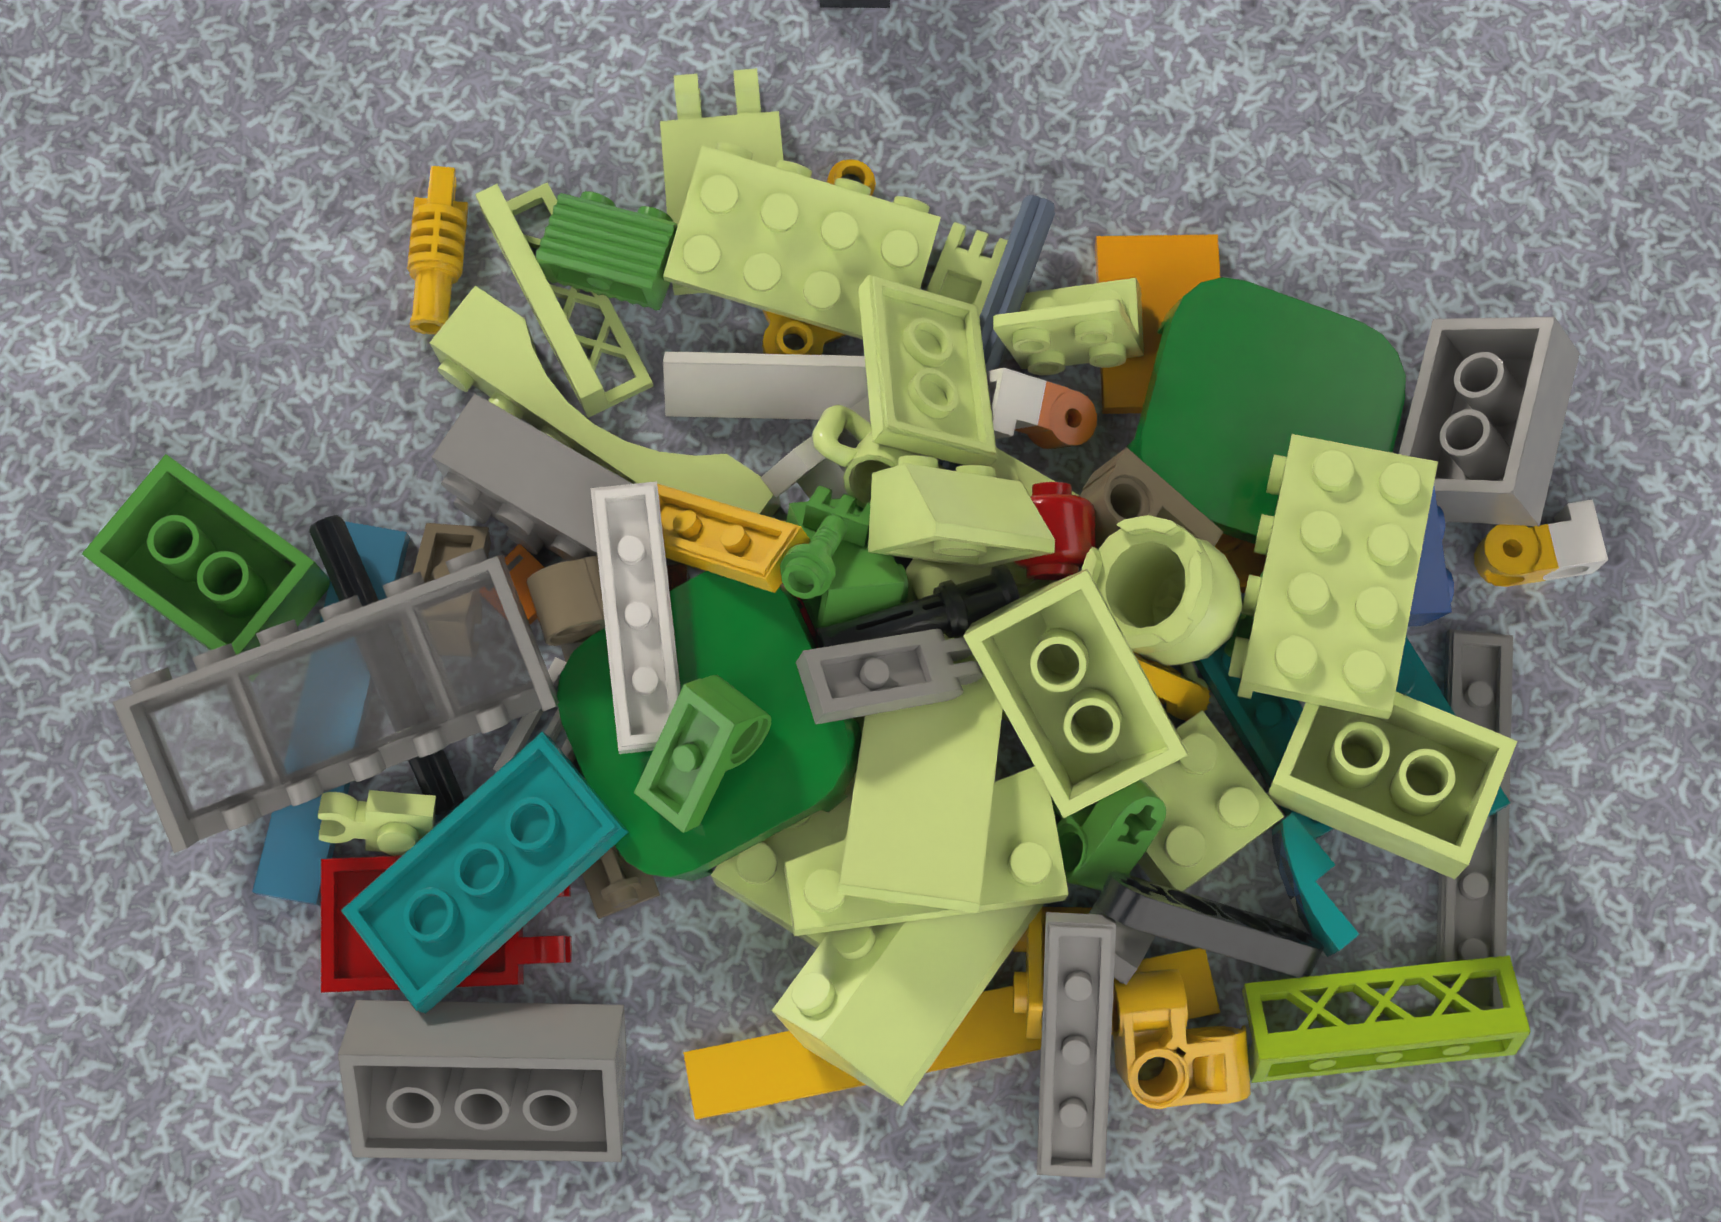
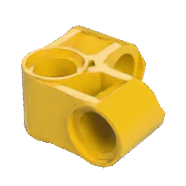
(1199, 1062)

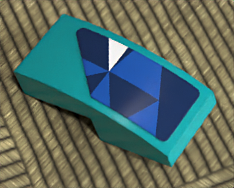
(1300, 865)

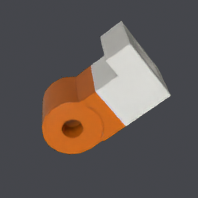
(1041, 409)

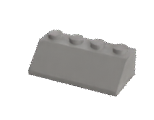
(485, 1081)

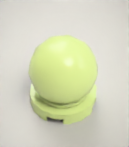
(1166, 590)

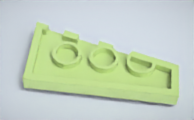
(1019, 869)

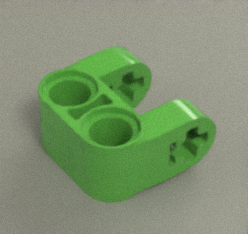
(1109, 834)

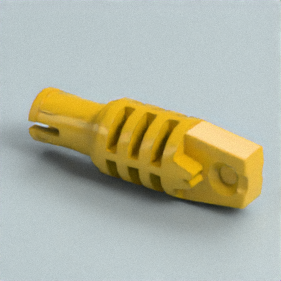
(436, 250)

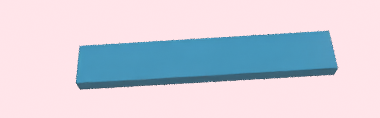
(292, 845)

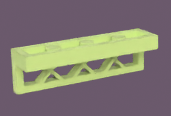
(548, 312)

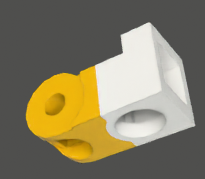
(1544, 552)

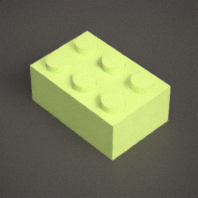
(1396, 782)

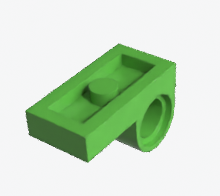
(704, 736)

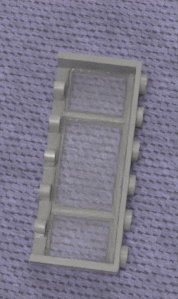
(335, 698)

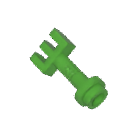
(808, 568)

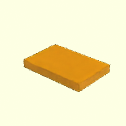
(1166, 272)

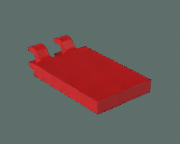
(352, 966)

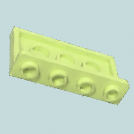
(793, 240)
(1335, 576)

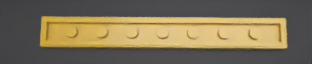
(781, 1070)

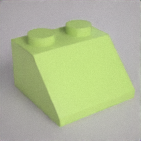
(953, 515)

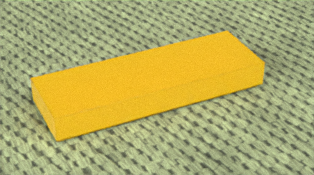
(726, 538)

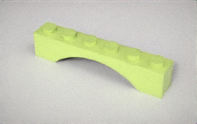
(495, 352)

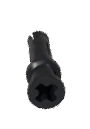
(948, 609)

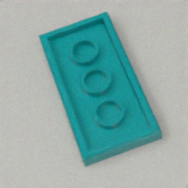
(483, 872)

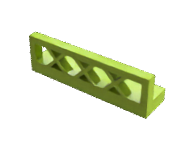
(1387, 1043)

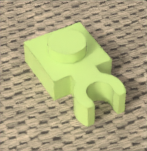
(386, 820)

